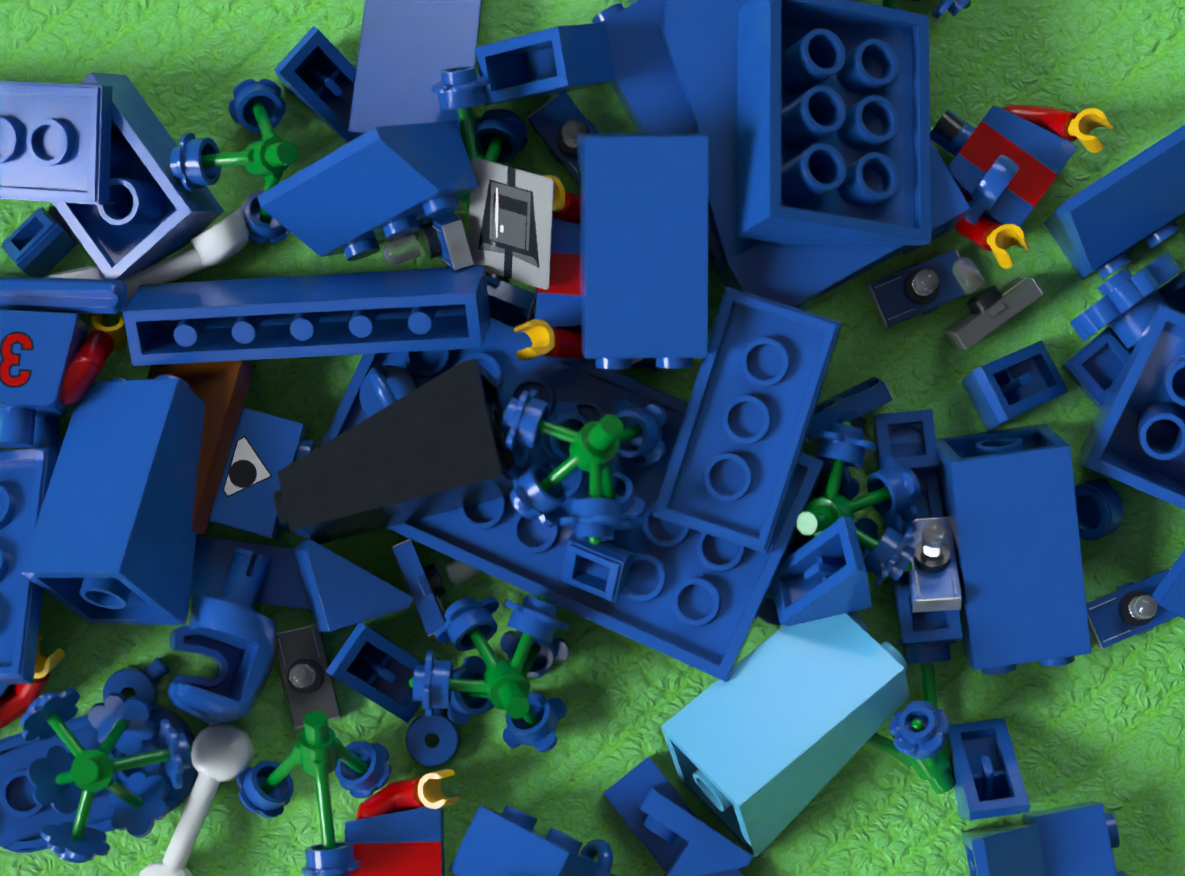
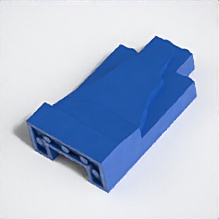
(681, 77)

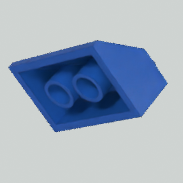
(374, 188)
(147, 206)
(1124, 209)

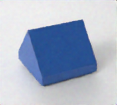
(38, 244)
(596, 568)

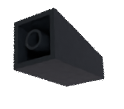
(403, 463)

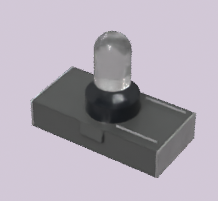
(990, 306)
(304, 674)

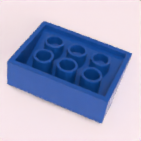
(833, 124)
(1143, 415)

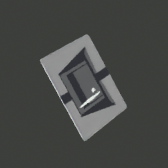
(511, 223)

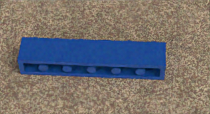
(308, 316)

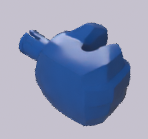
(233, 637)

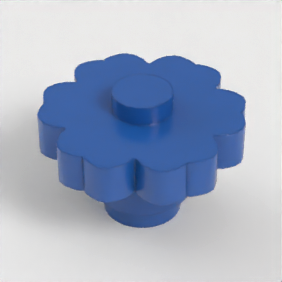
(1128, 301)

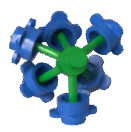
(591, 446)
(889, 491)
(504, 684)

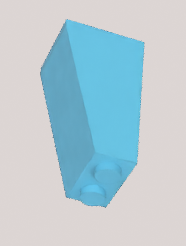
(785, 723)

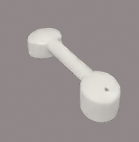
(210, 249)
(218, 756)

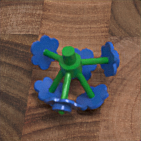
(73, 777)

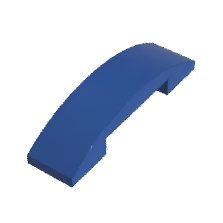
(913, 444)

